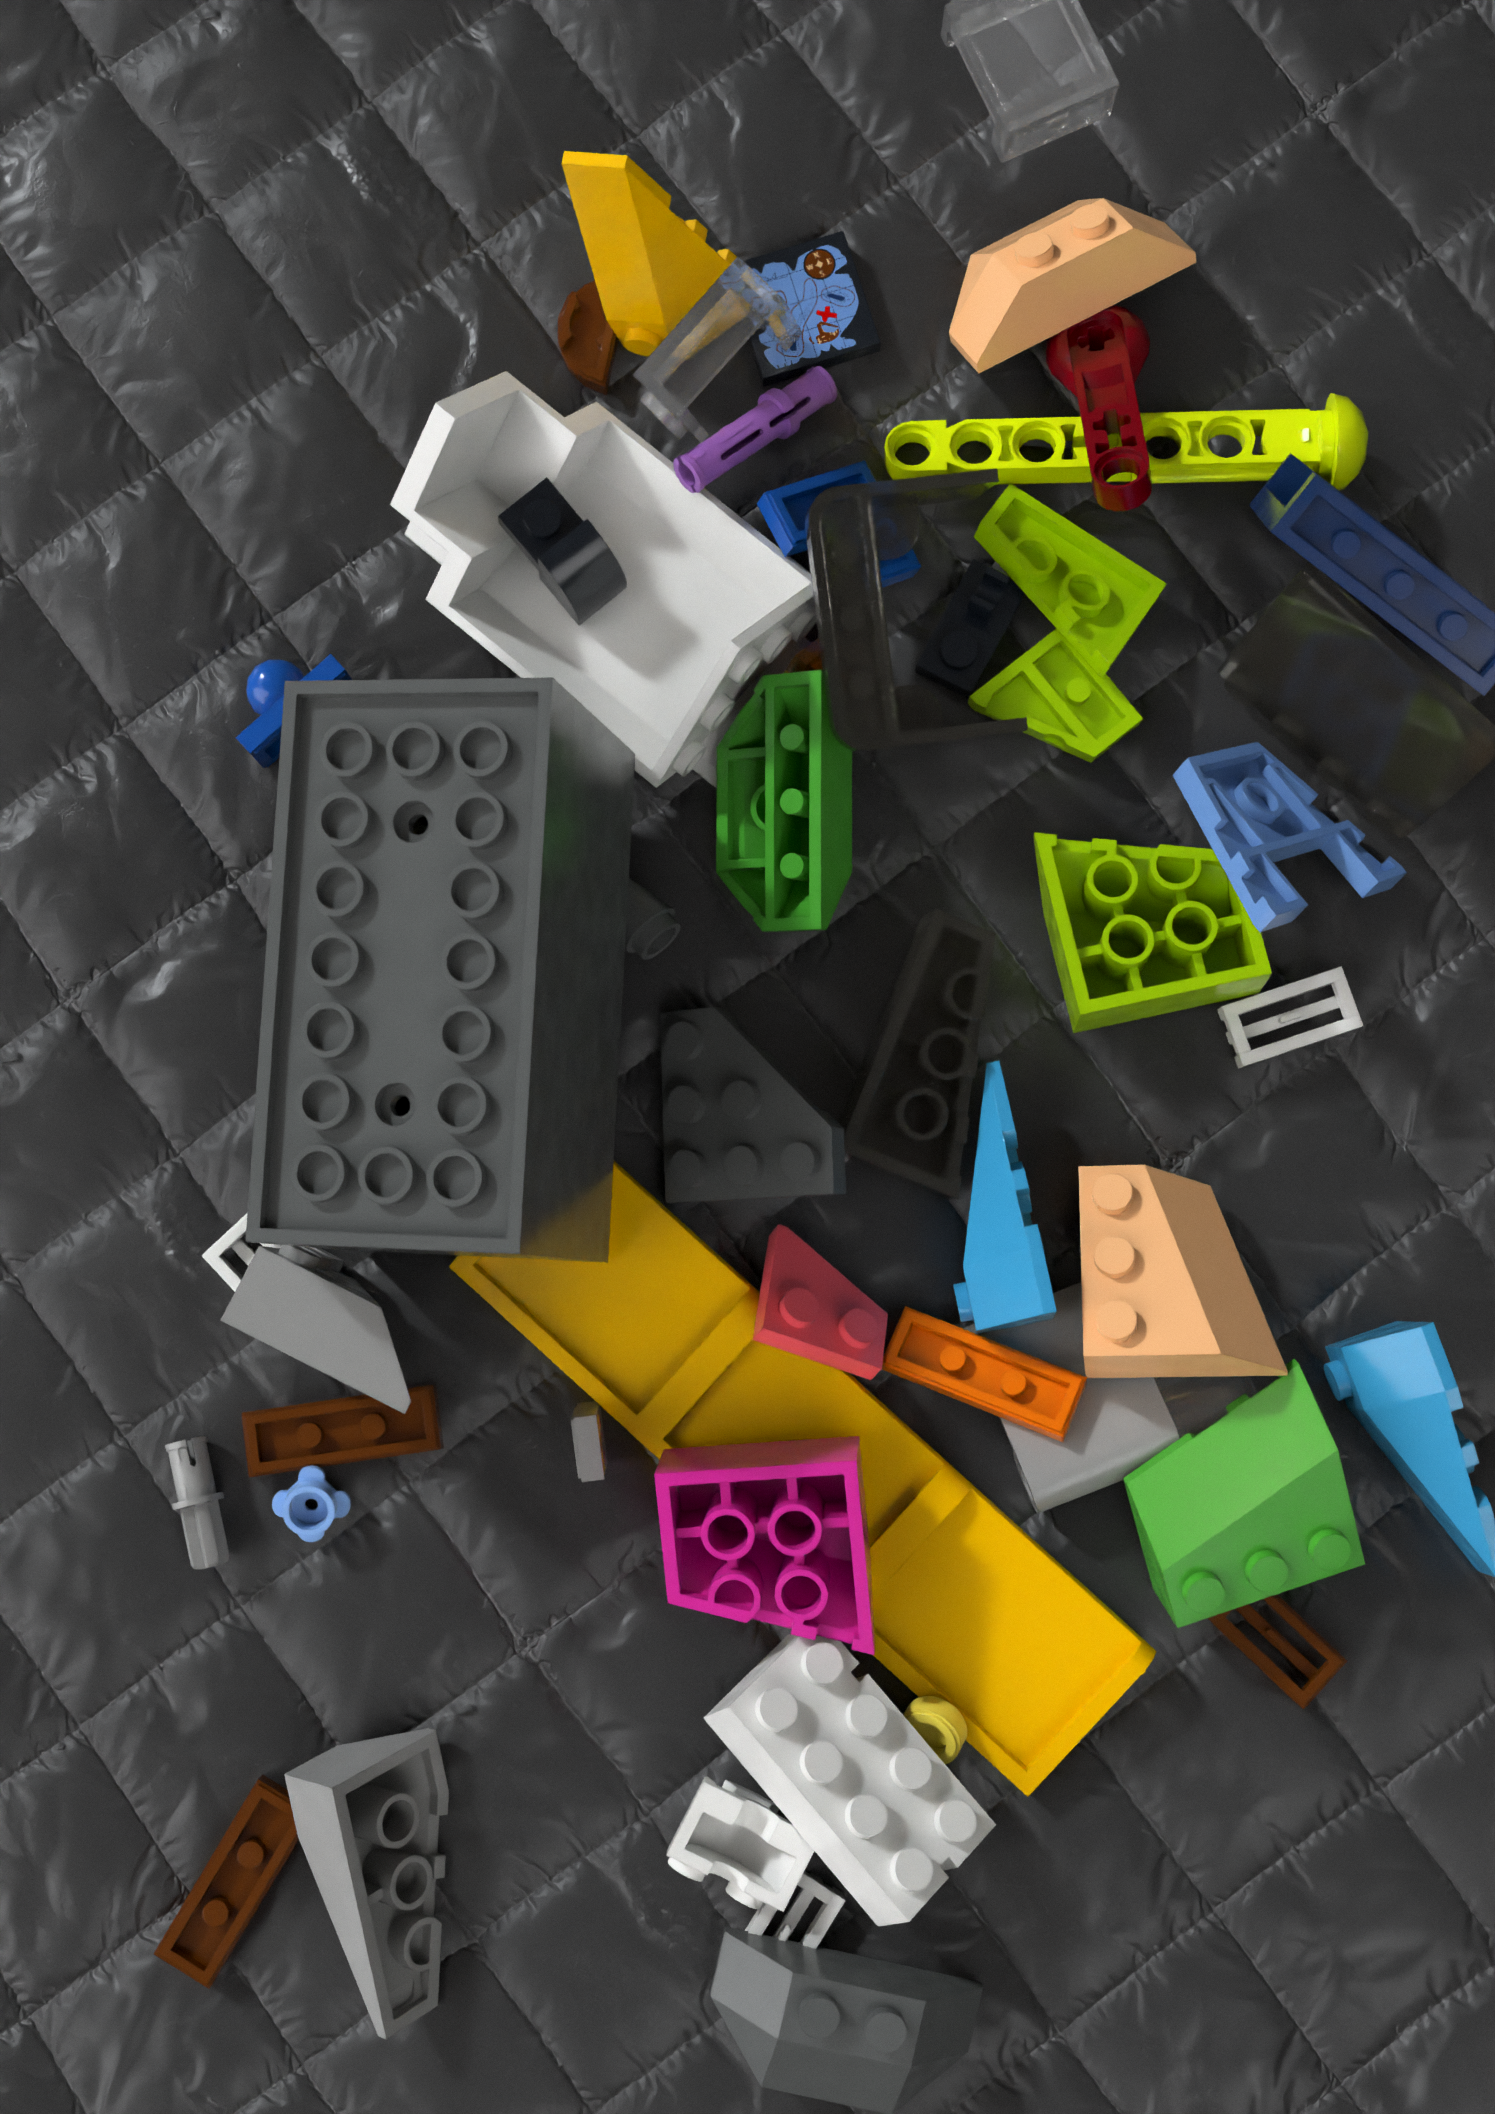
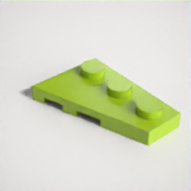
(1070, 576)

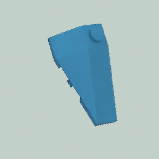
(1004, 1252)

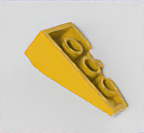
(641, 254)

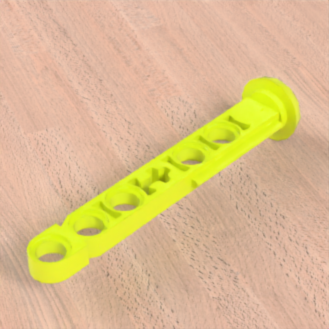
(1325, 440)

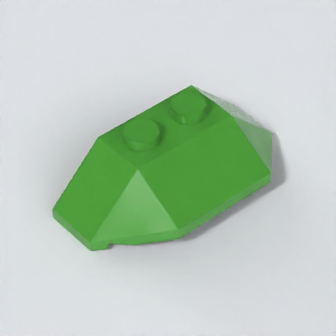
(785, 806)

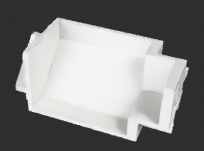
(704, 590)

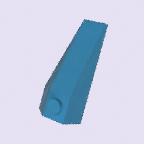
(1404, 1399)

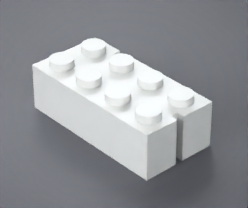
(851, 1775)

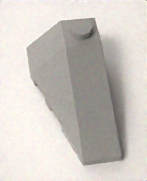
(372, 1844)

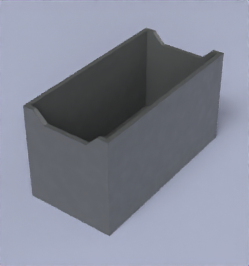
(442, 971)

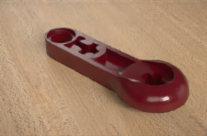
(1107, 398)

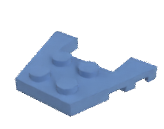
(1264, 814)

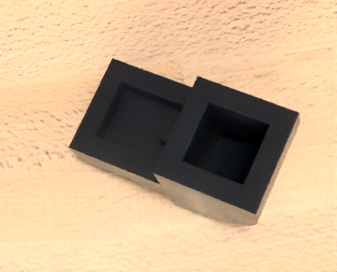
(564, 550)

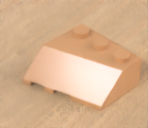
(1165, 1281)

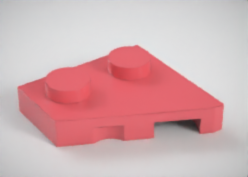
(817, 1310)

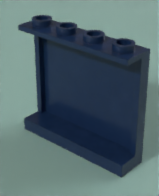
(1380, 570)

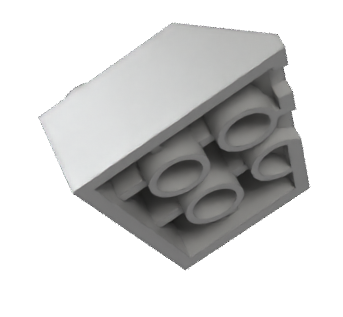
(320, 1317)

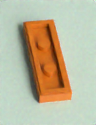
(984, 1373)

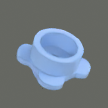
(306, 1522)

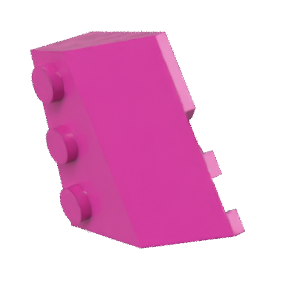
(770, 1535)

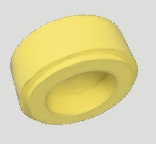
(938, 1725)

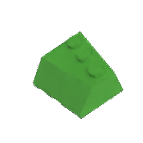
(1245, 1505)

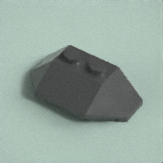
(840, 2020)

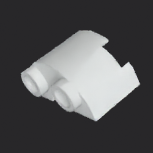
(742, 1840)

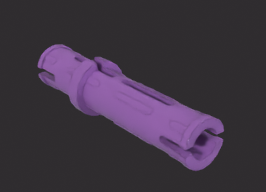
(774, 416)

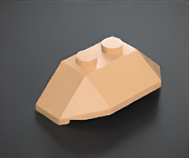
(1059, 276)

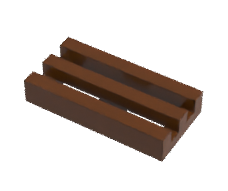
(1316, 1677)

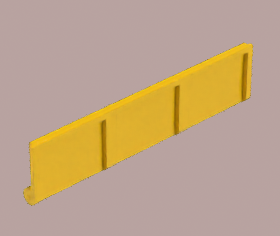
(957, 1586)

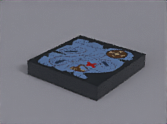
(827, 303)

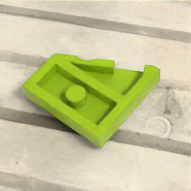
(1060, 698)

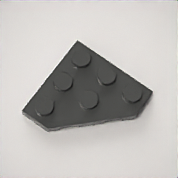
(739, 1118)

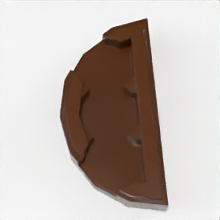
(587, 338)

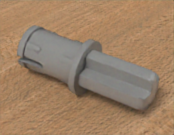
(198, 1503)

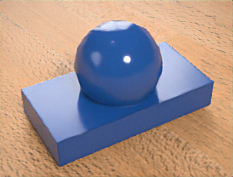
(266, 698)

